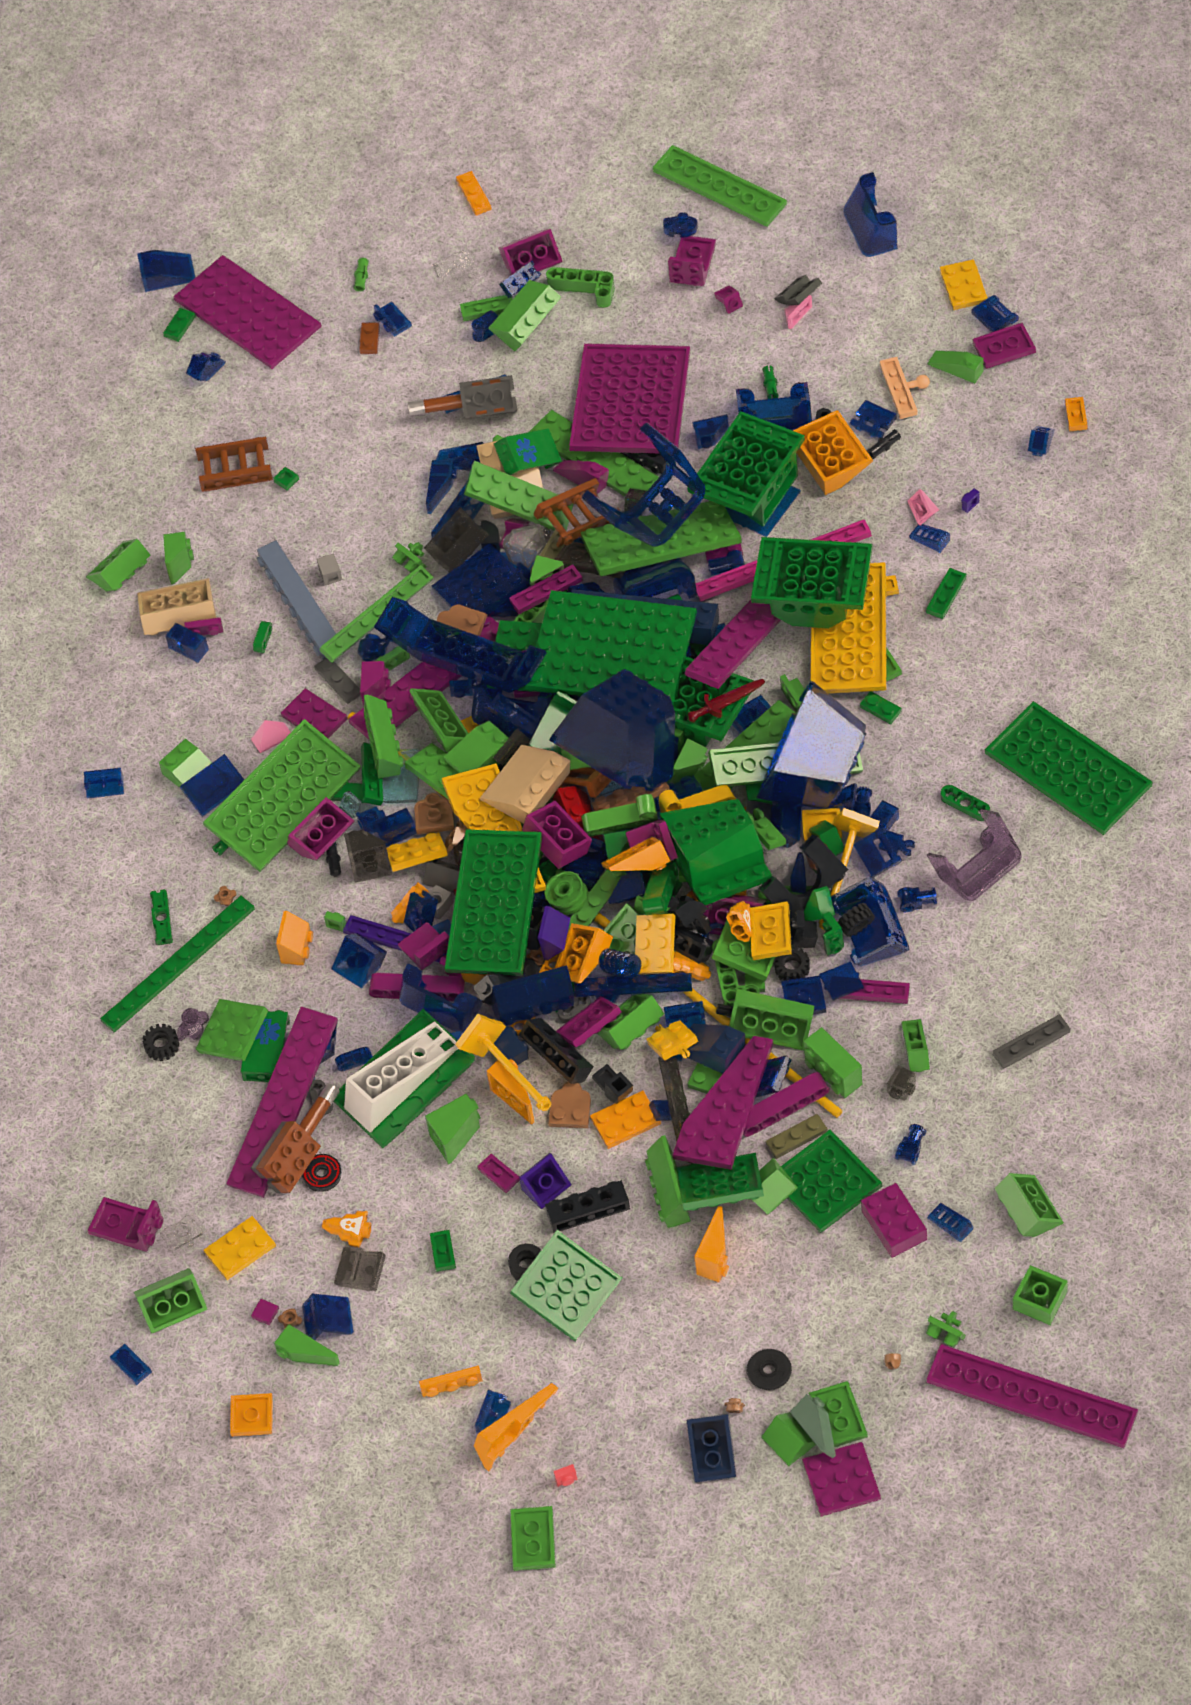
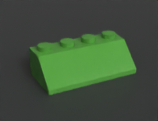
(524, 313)
(439, 717)
(381, 737)
(772, 1018)
(667, 1185)

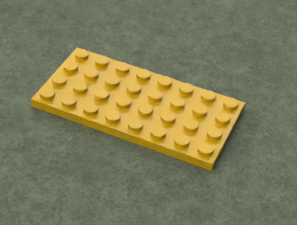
(854, 651)

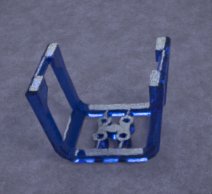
(690, 478)

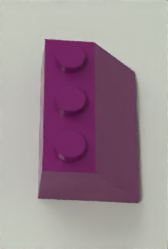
(538, 247)
(319, 830)
(718, 910)

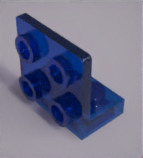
(327, 1314)

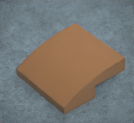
(455, 836)

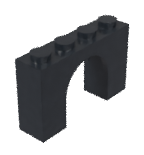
(828, 870)

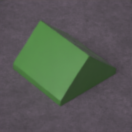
(544, 568)
(775, 1186)
(787, 1438)

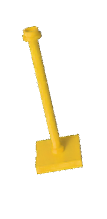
(855, 825)
(480, 1039)

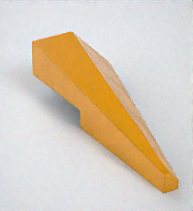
(499, 1435)

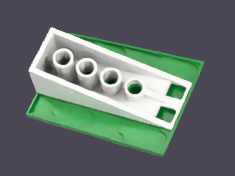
(403, 1078)

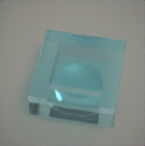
(350, 804)

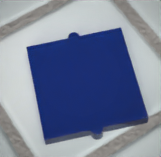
(841, 981)

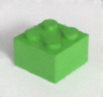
(1040, 1295)

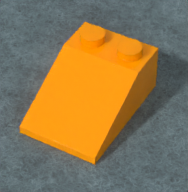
(643, 856)
(583, 950)
(510, 1090)
(711, 1254)

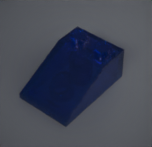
(165, 269)

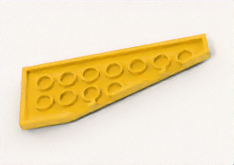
(464, 796)

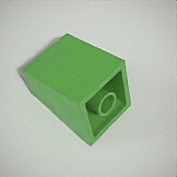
(453, 1126)

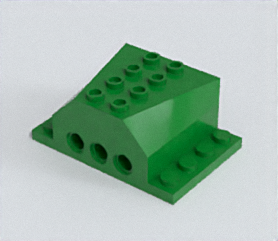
(752, 467)
(811, 579)
(691, 698)
(717, 849)

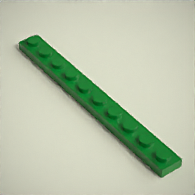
(177, 963)

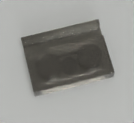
(511, 746)

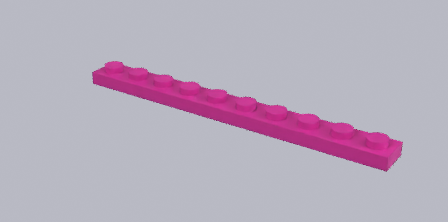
(746, 573)

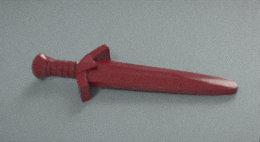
(715, 705)

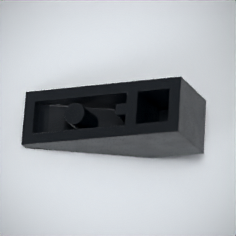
(692, 945)

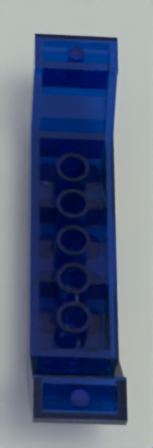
(457, 649)

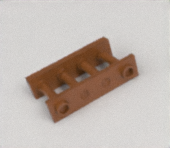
(235, 477)
(560, 503)
(595, 783)

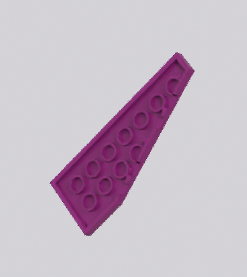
(718, 1122)

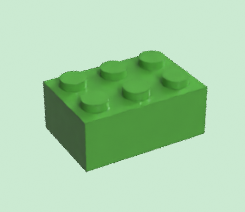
(833, 1063)

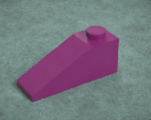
(583, 471)

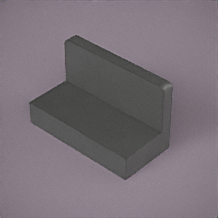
(441, 874)

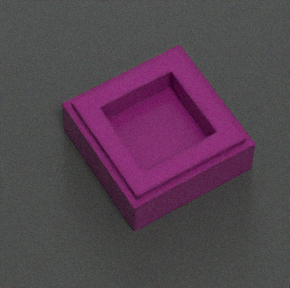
(265, 1311)

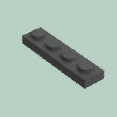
(1031, 1041)

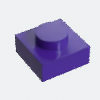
(970, 500)

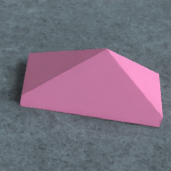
(796, 312)
(922, 507)
(269, 735)

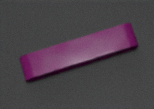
(389, 984)
(785, 1102)

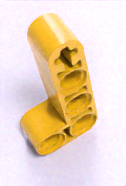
(669, 802)

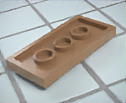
(624, 797)

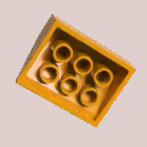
(832, 452)

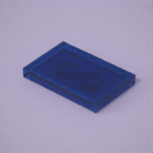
(212, 785)

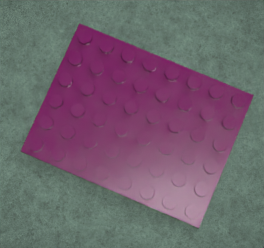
(625, 389)

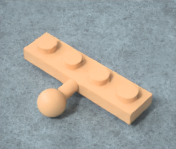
(900, 388)

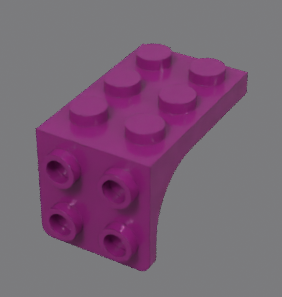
(692, 261)
(127, 1223)

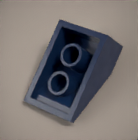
(716, 1045)
(711, 1447)

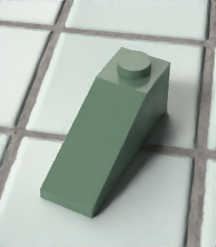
(816, 1422)

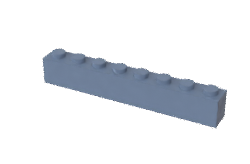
(296, 595)

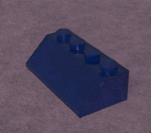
(532, 996)

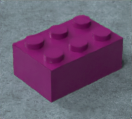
(561, 836)
(894, 1220)

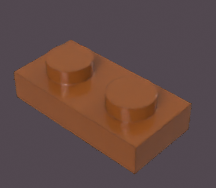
(369, 338)

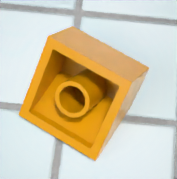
(293, 939)

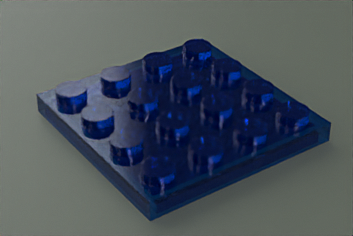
(481, 582)

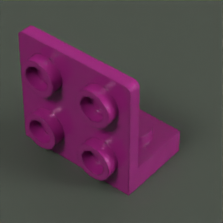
(656, 829)
(425, 945)

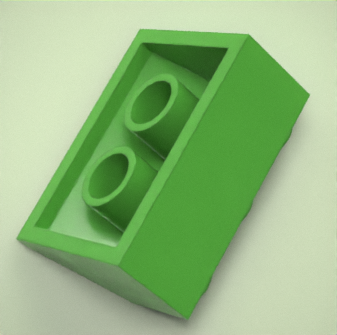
(119, 565)
(636, 1016)
(1028, 1204)
(170, 1300)

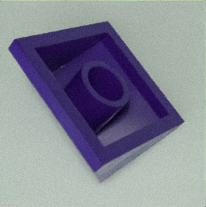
(553, 932)
(544, 1181)

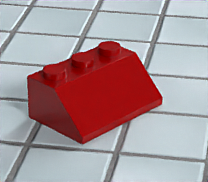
(575, 804)

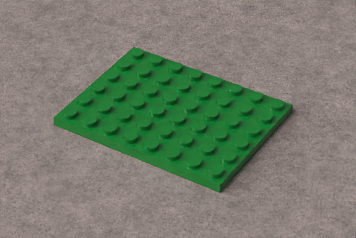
(600, 636)

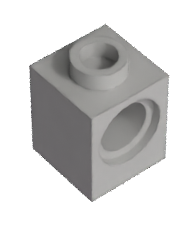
(329, 569)
(444, 899)

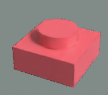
(565, 1475)

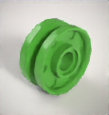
(566, 892)

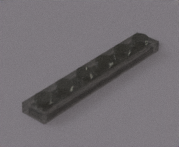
(675, 1093)

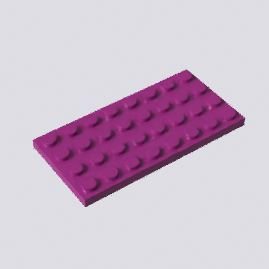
(247, 311)

